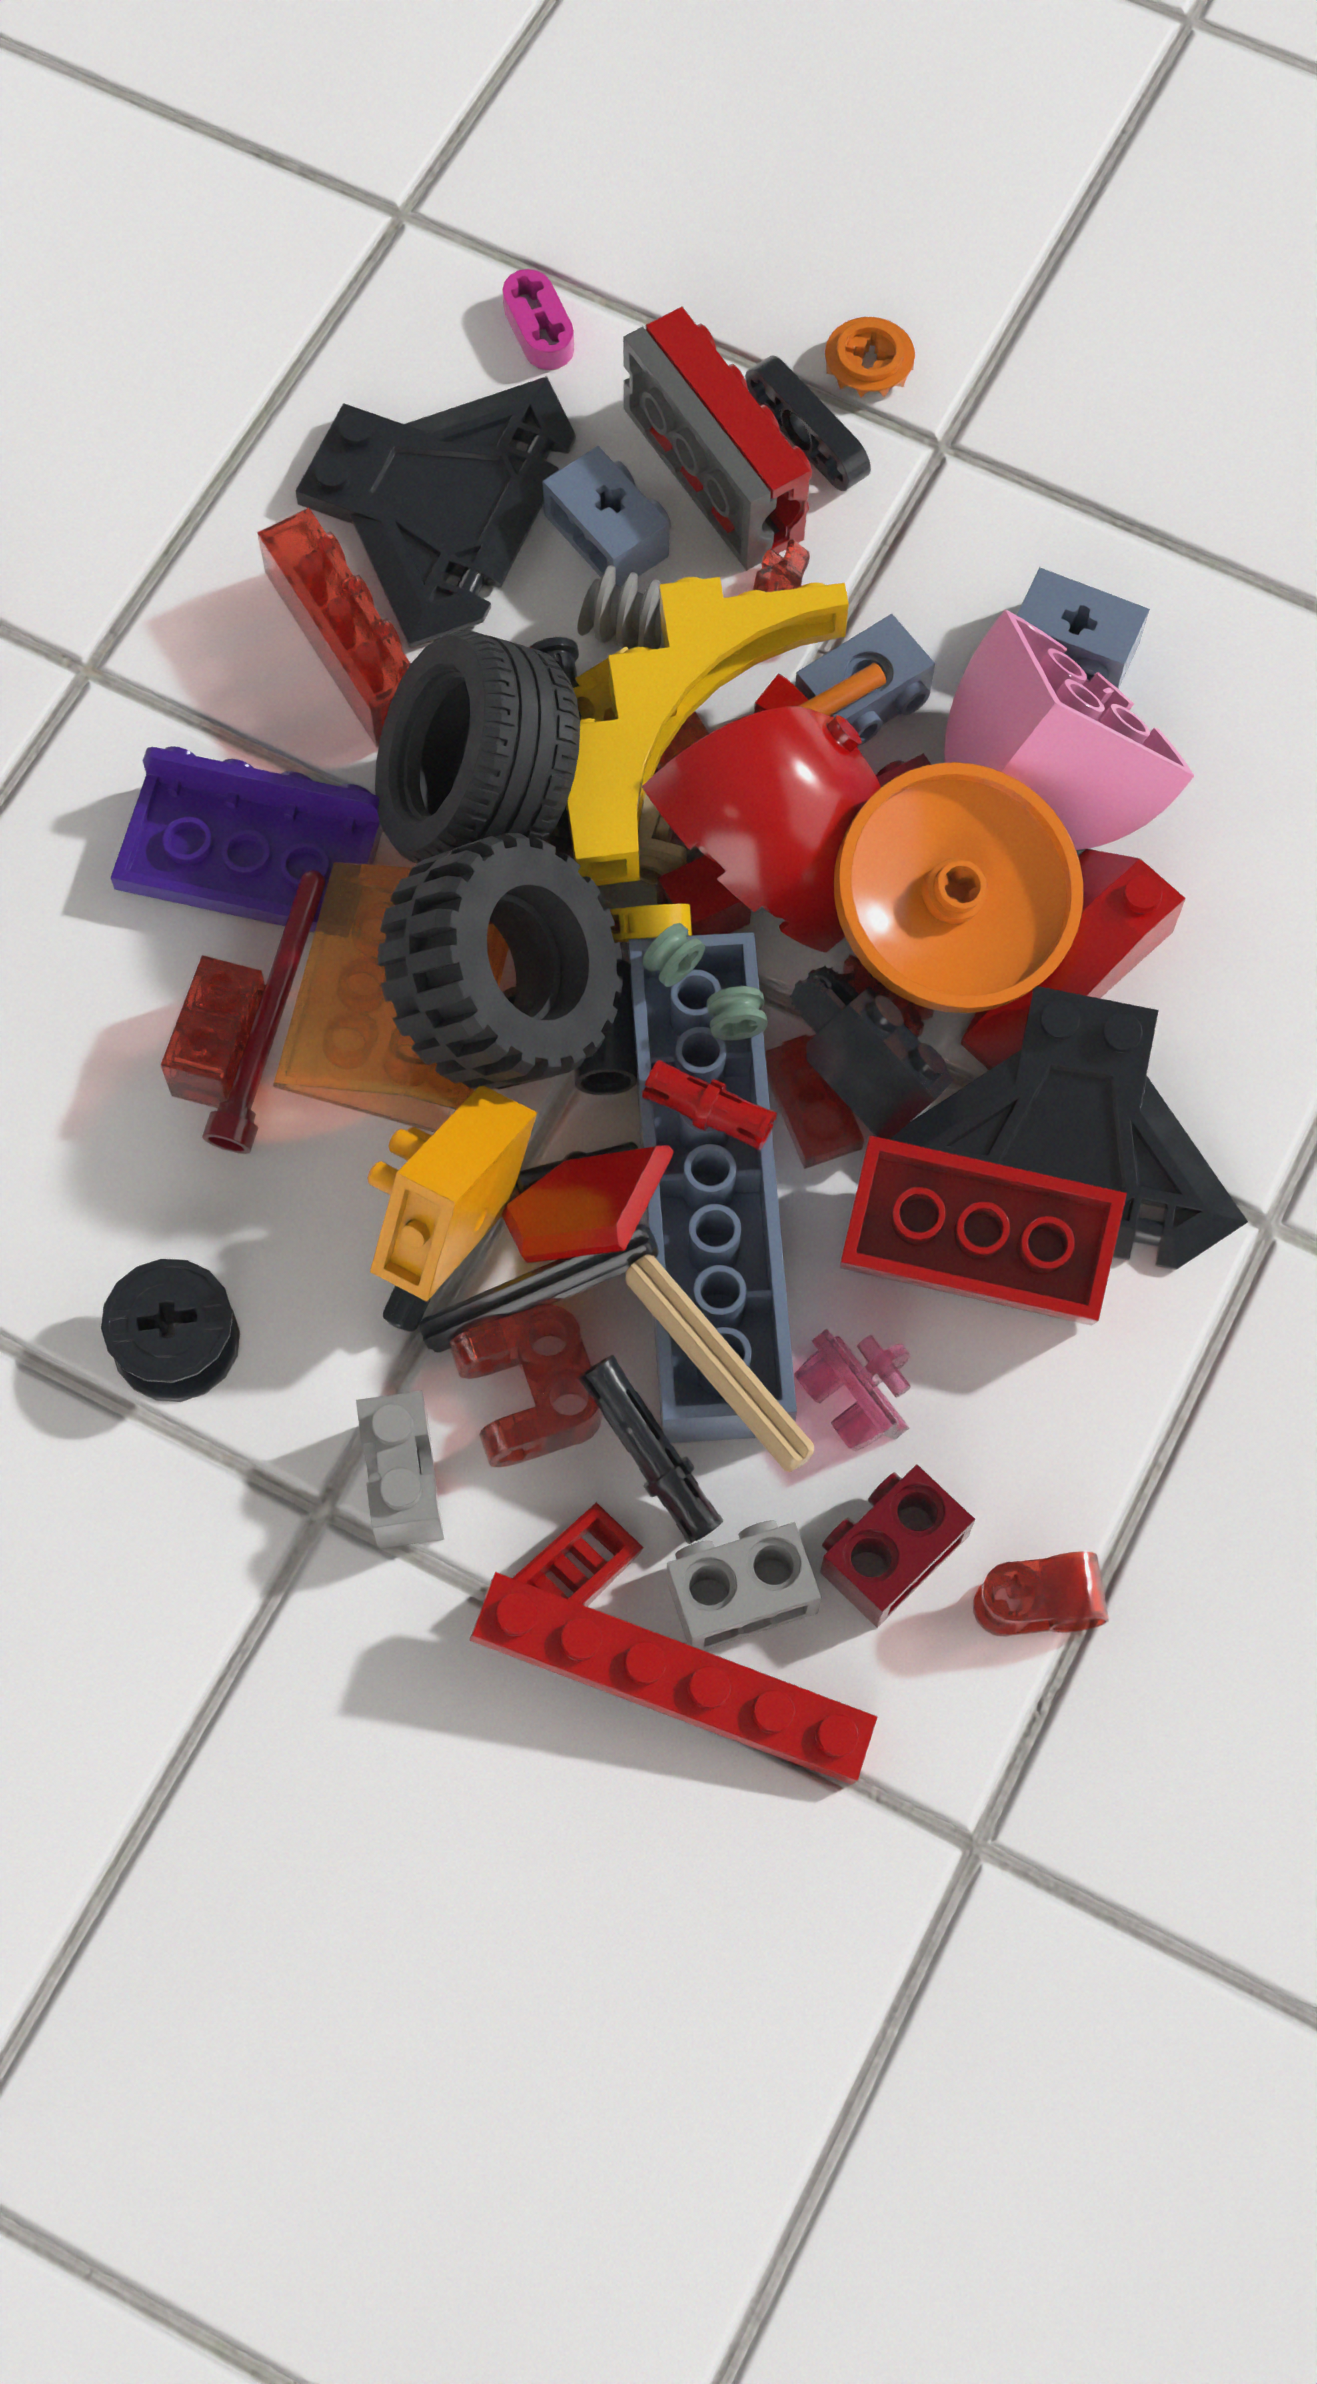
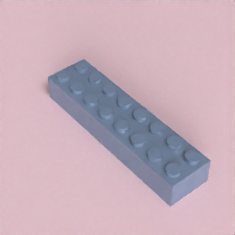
(718, 1195)

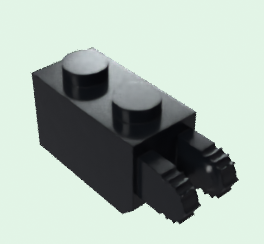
(868, 1052)

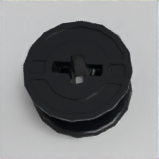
(139, 1317)

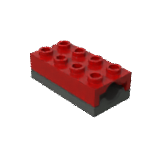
(715, 436)

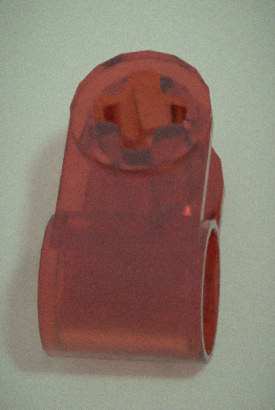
(1053, 1592)

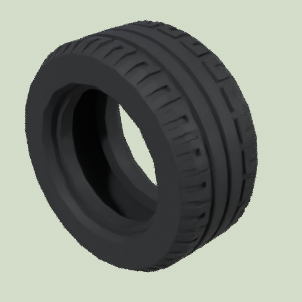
(476, 746)

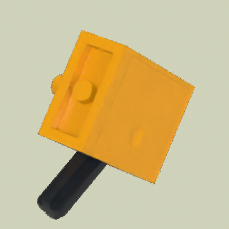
(445, 1197)

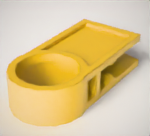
(648, 920)

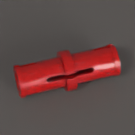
(709, 1105)

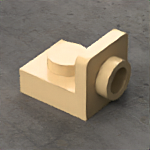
(656, 852)

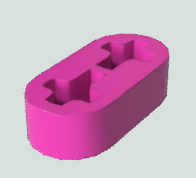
(548, 316)

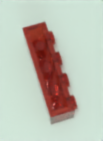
(335, 615)

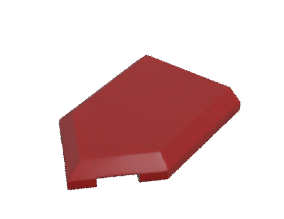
(586, 1204)

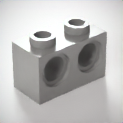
(750, 1602)

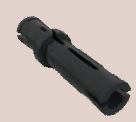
(658, 1461)

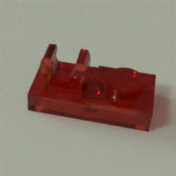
(813, 1112)

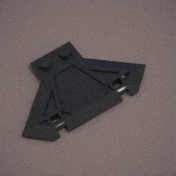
(440, 497)
(1089, 1114)

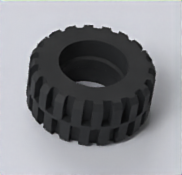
(443, 971)

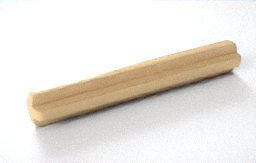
(719, 1363)

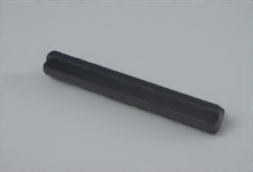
(535, 1288)

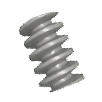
(622, 612)

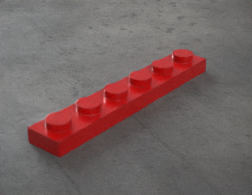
(674, 1678)

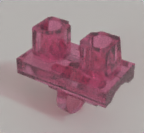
(837, 1366)

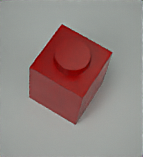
(711, 903)

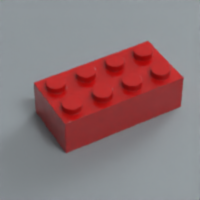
(983, 1230)

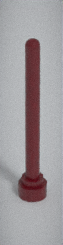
(233, 1123)

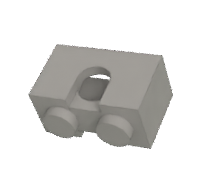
(400, 1500)

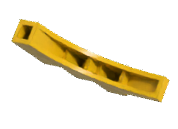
(656, 691)

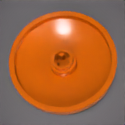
(958, 887)

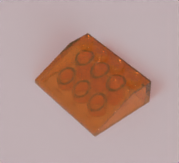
(341, 1028)

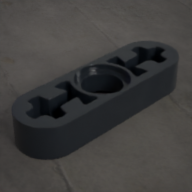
(809, 423)

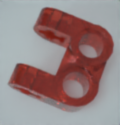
(509, 1344)

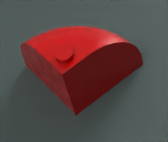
(772, 810)

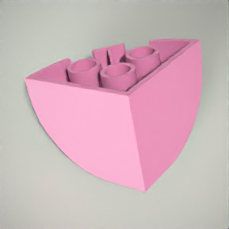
(1061, 735)

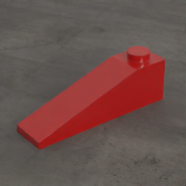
(1122, 921)

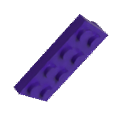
(239, 834)

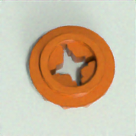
(849, 345)

